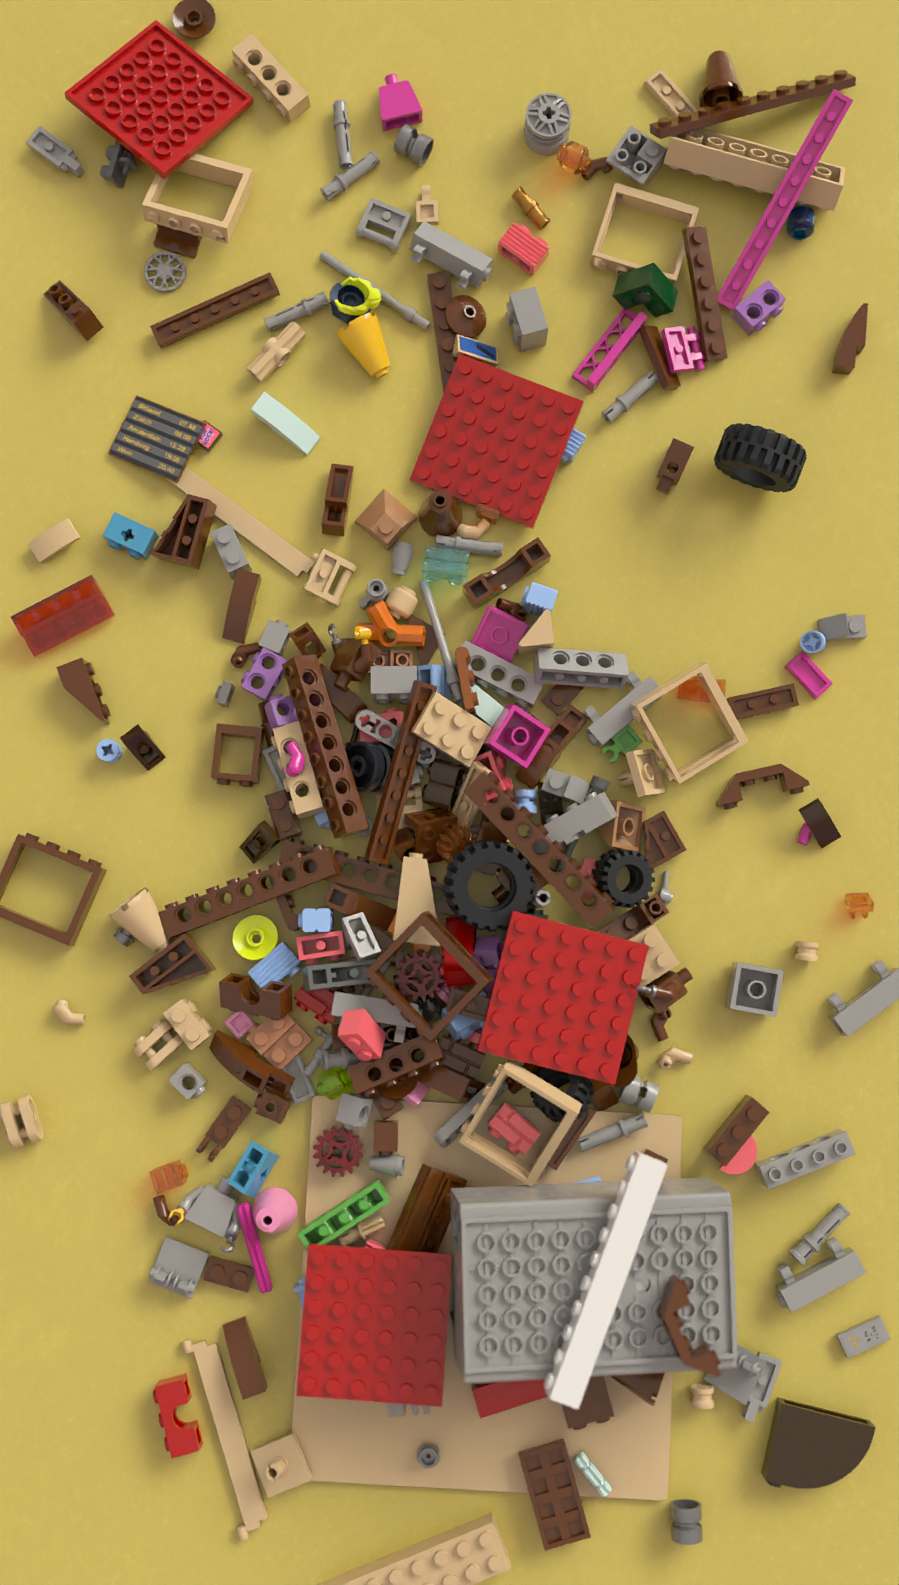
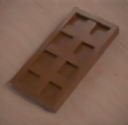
(554, 1494)

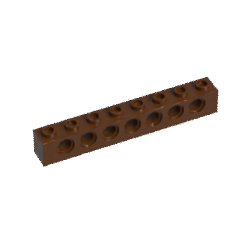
(325, 746)
(358, 880)
(593, 913)
(176, 925)

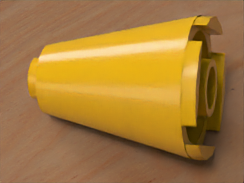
(366, 344)

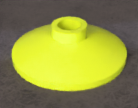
(246, 932)

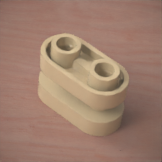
(145, 1044)
(15, 1133)

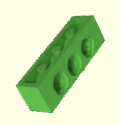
(345, 1214)

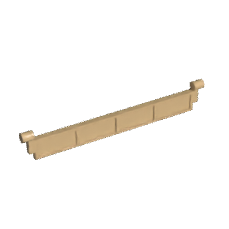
(247, 525)
(229, 1434)

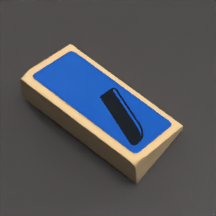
(476, 350)

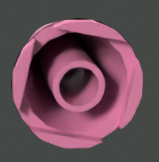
(274, 1210)

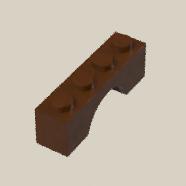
(522, 564)

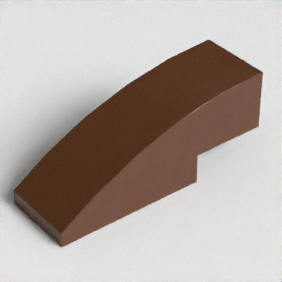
(851, 342)
(337, 500)
(241, 606)
(244, 1358)

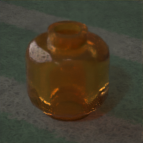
(573, 157)

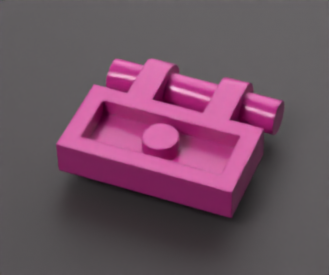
(678, 352)

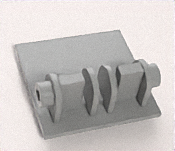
(178, 1267)
(742, 1380)

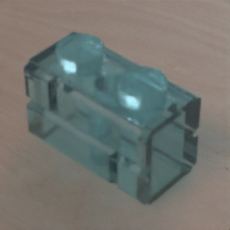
(445, 564)

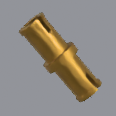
(530, 208)

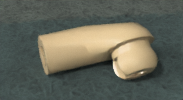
(473, 532)
(66, 1016)
(673, 1055)

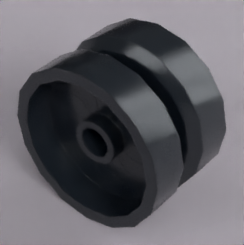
(369, 764)

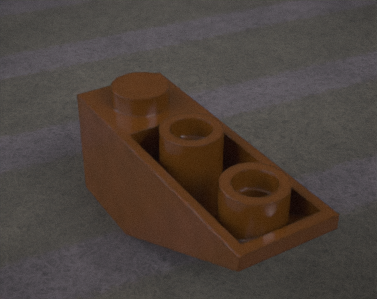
(73, 310)
(79, 682)
(353, 903)

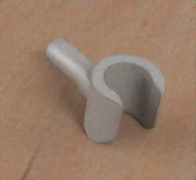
(665, 895)

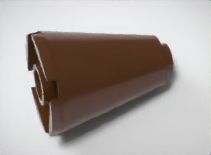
(719, 81)
(440, 514)
(642, 1385)

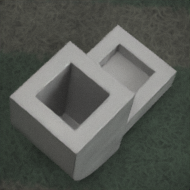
(567, 787)

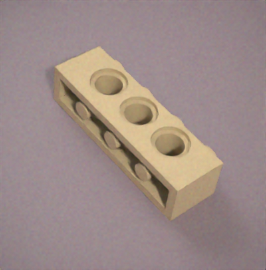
(252, 51)
(312, 802)

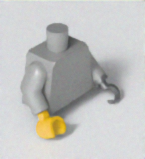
(212, 1209)

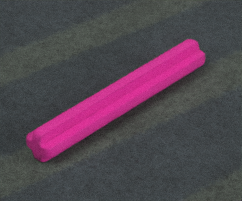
(254, 1247)

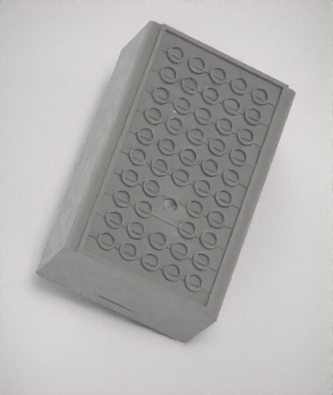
(524, 1262)

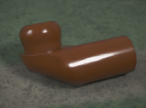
(512, 608)
(658, 1022)

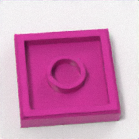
(500, 633)

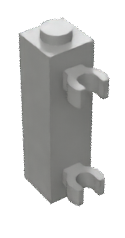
(450, 255)
(620, 715)
(868, 1003)
(377, 1008)
(819, 1279)

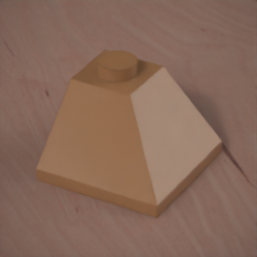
(386, 519)
(625, 829)

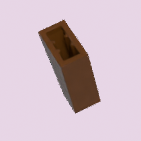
(451, 1083)

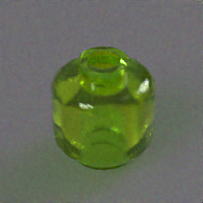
(334, 1083)

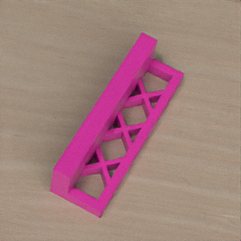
(613, 352)

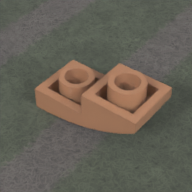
(394, 658)

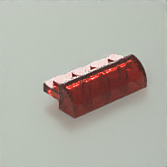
(63, 615)

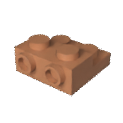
(279, 1040)

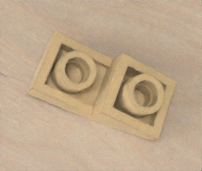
(53, 540)

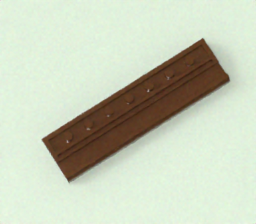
(426, 1211)

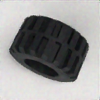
(639, 882)
(579, 1089)

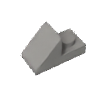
(843, 627)
(359, 937)

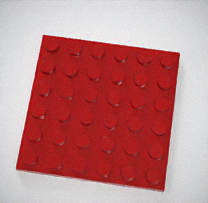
(159, 98)
(496, 440)
(562, 997)
(374, 1325)

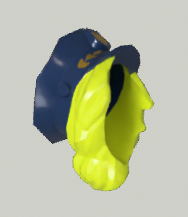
(353, 299)

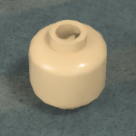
(401, 602)

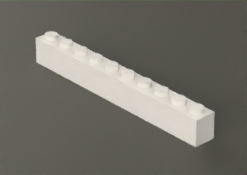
(605, 1280)

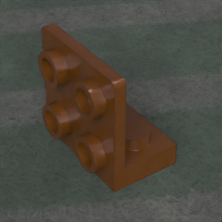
(427, 827)

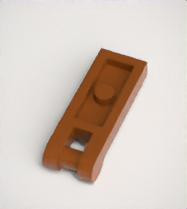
(466, 679)

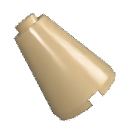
(141, 919)

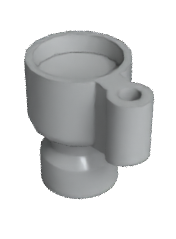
(375, 592)

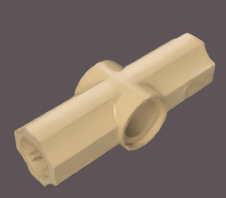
(276, 352)

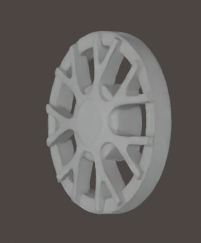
(165, 271)

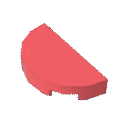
(743, 1159)

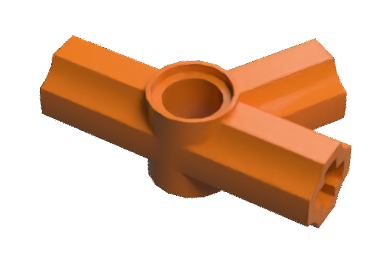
(383, 620)

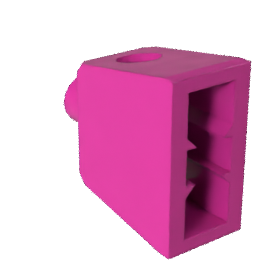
(398, 104)

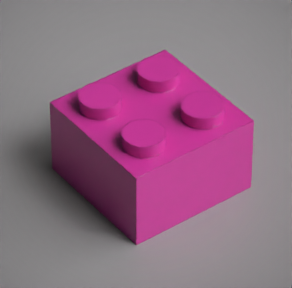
(516, 736)

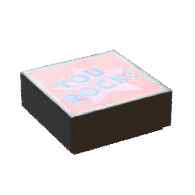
(209, 437)

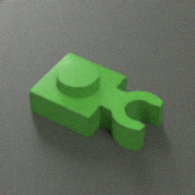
(624, 742)

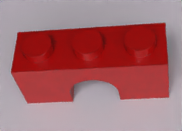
(181, 1436)

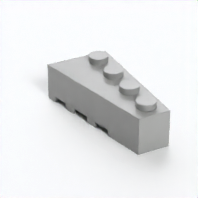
(577, 821)

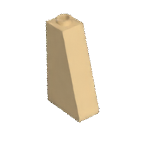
(415, 898)

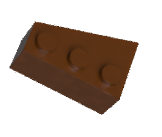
(187, 534)
(488, 831)
(172, 965)

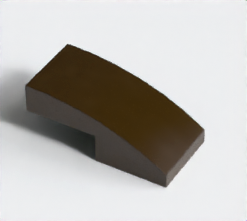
(548, 804)
(819, 823)

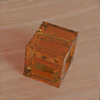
(169, 1176)

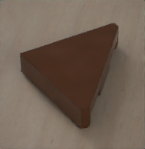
(428, 650)

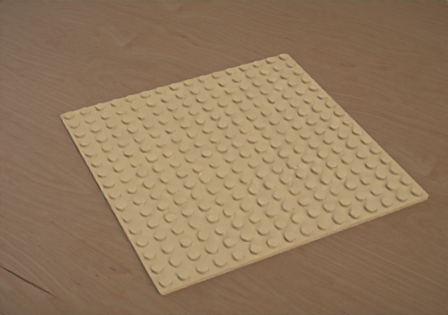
(358, 1438)

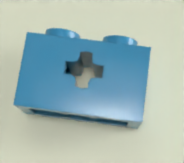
(121, 527)
(253, 1169)

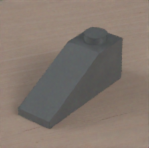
(335, 975)

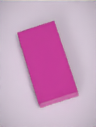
(808, 675)

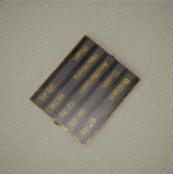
(157, 438)

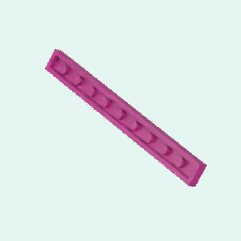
(784, 199)

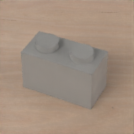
(230, 550)

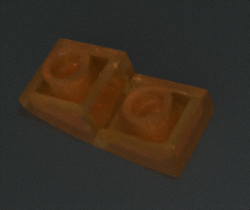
(694, 691)

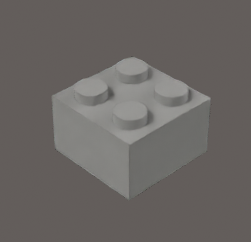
(527, 319)
(392, 683)
(754, 989)

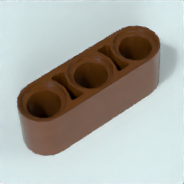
(344, 701)

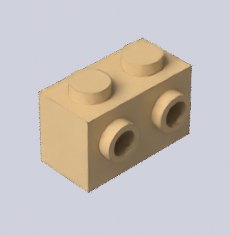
(188, 1023)

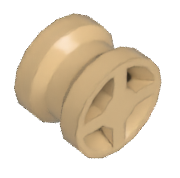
(806, 951)
(702, 1396)

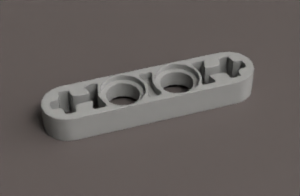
(392, 739)
(452, 1128)

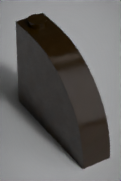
(813, 1445)

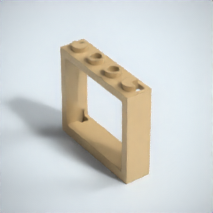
(649, 203)
(192, 223)
(718, 700)
(500, 1156)

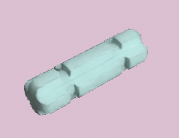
(592, 1474)

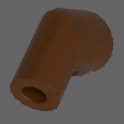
(595, 165)
(242, 653)
(163, 1212)

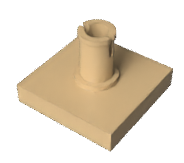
(643, 773)
(281, 1464)

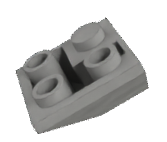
(637, 156)

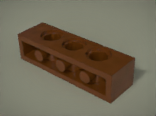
(361, 1072)

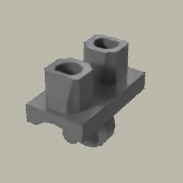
(120, 164)

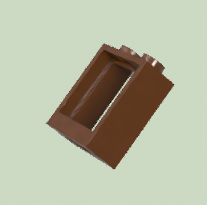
(243, 732)

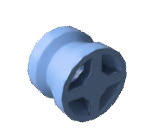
(113, 753)

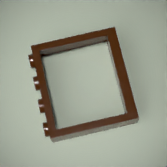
(86, 901)
(455, 949)

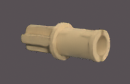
(362, 1230)

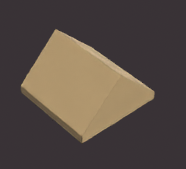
(538, 636)

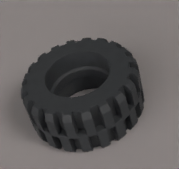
(760, 457)
(464, 865)

